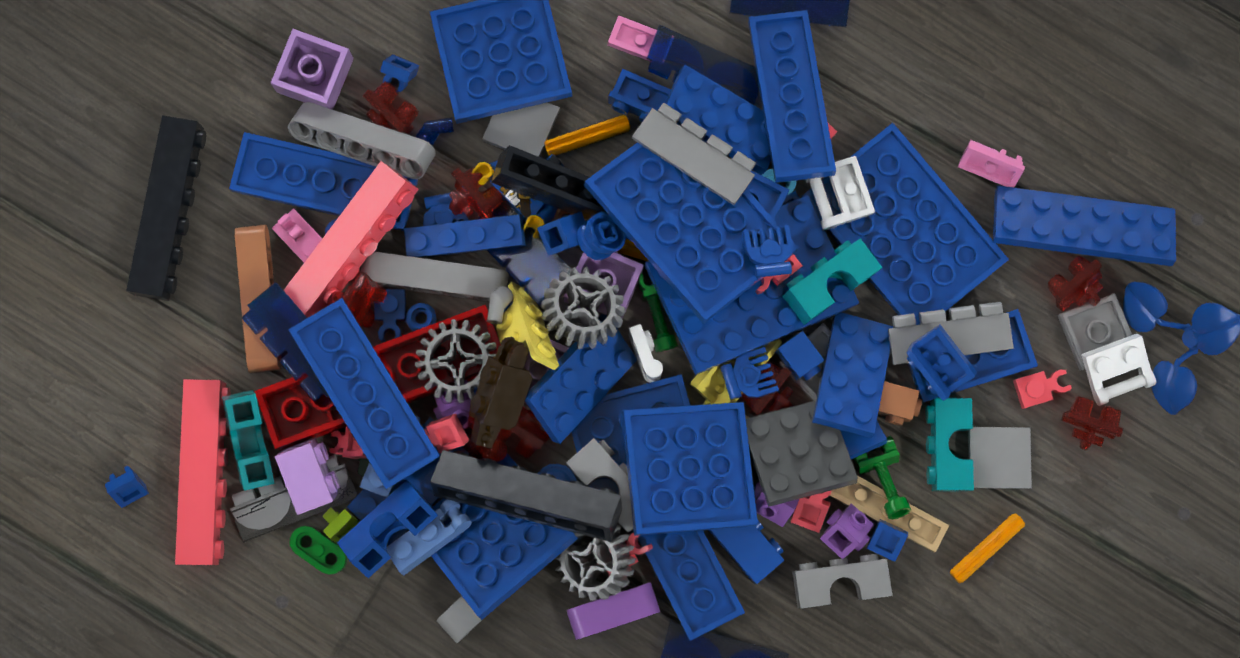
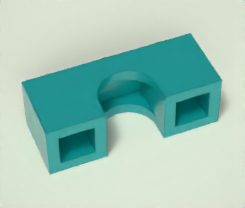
(851, 264)
(247, 440)
(947, 471)

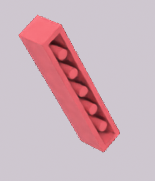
(351, 239)
(201, 473)

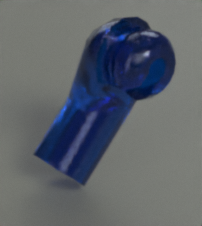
(431, 129)

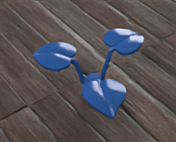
(1212, 332)

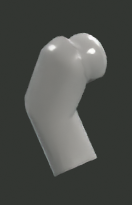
(499, 301)

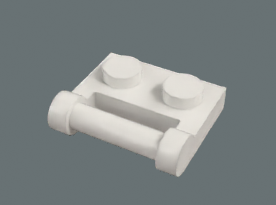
(849, 191)
(643, 346)
(1115, 360)

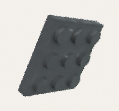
(797, 455)

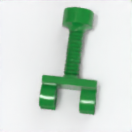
(664, 340)
(896, 506)

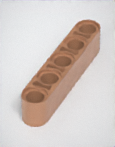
(255, 277)

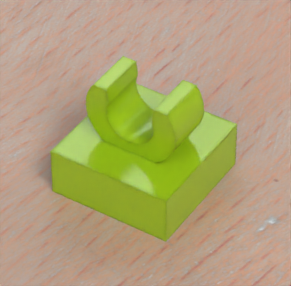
(339, 524)

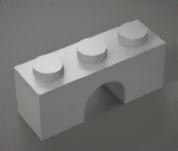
(595, 462)
(814, 583)

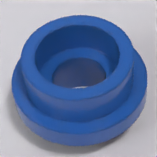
(417, 309)

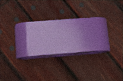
(614, 611)

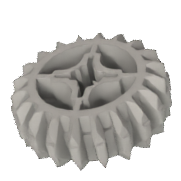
(601, 293)
(442, 361)
(581, 569)

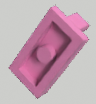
(631, 37)
(992, 164)
(297, 234)

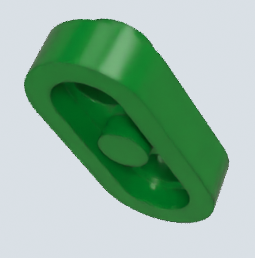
(318, 551)

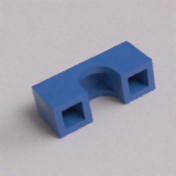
(368, 540)

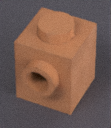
(899, 404)

